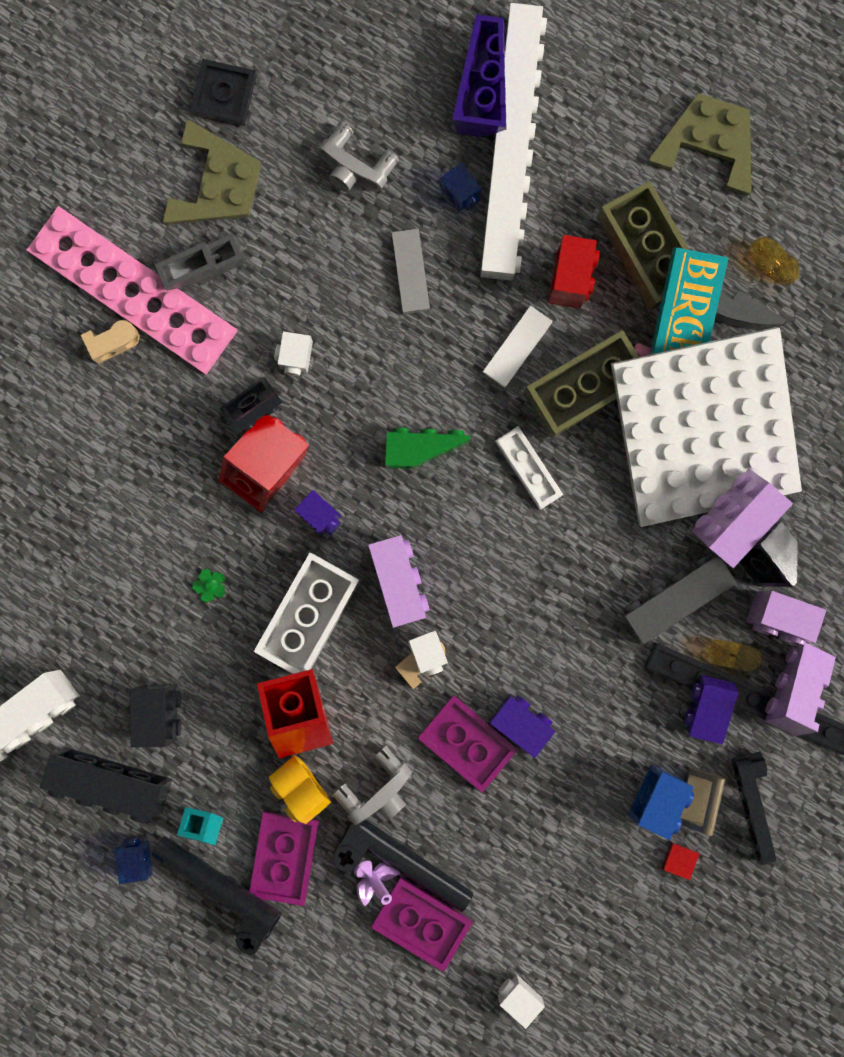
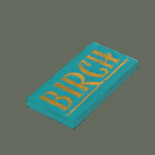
(689, 300)

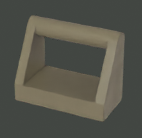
(705, 805)

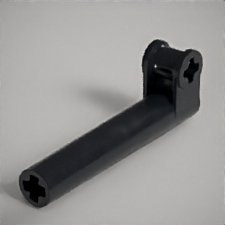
(370, 838)
(257, 914)

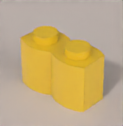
(299, 790)

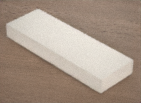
(517, 347)
(528, 468)

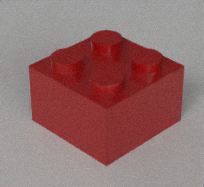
(573, 272)

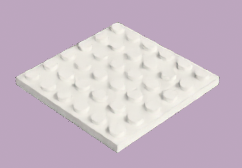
(702, 420)

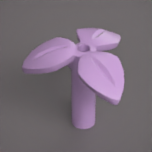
(372, 881)

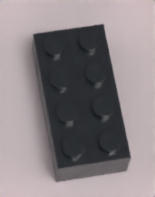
(105, 784)

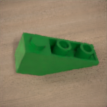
(412, 450)

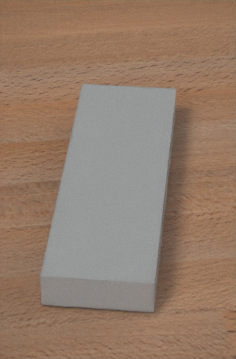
(410, 271)

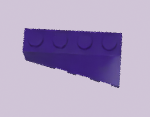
(482, 90)

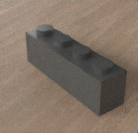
(678, 599)

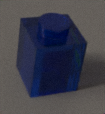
(460, 188)
(133, 860)

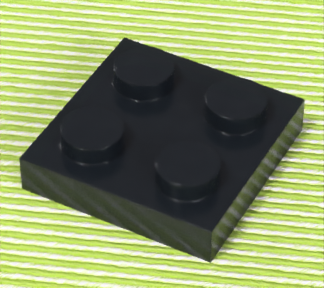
(223, 92)
(250, 406)

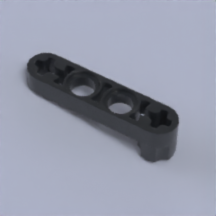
(746, 771)

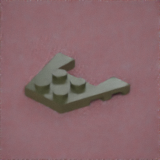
(716, 130)
(226, 184)

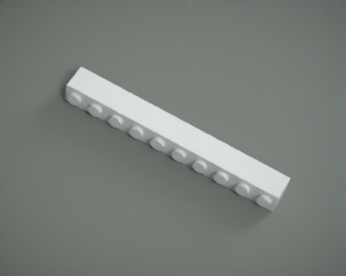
(511, 145)

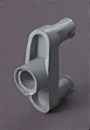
(349, 169)
(385, 800)

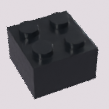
(154, 715)

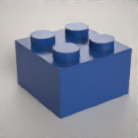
(661, 802)

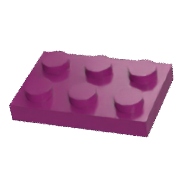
(467, 743)
(283, 858)
(422, 924)

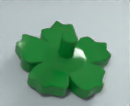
(209, 585)

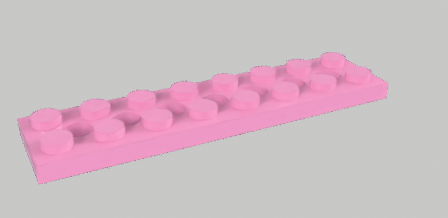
(131, 271)

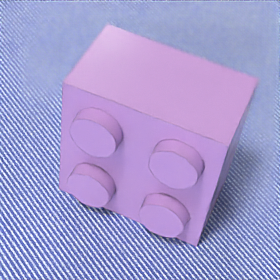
(786, 616)

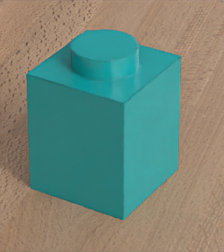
(200, 826)

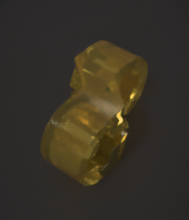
(784, 268)
(720, 653)

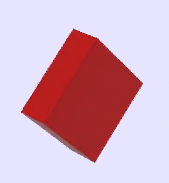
(680, 861)

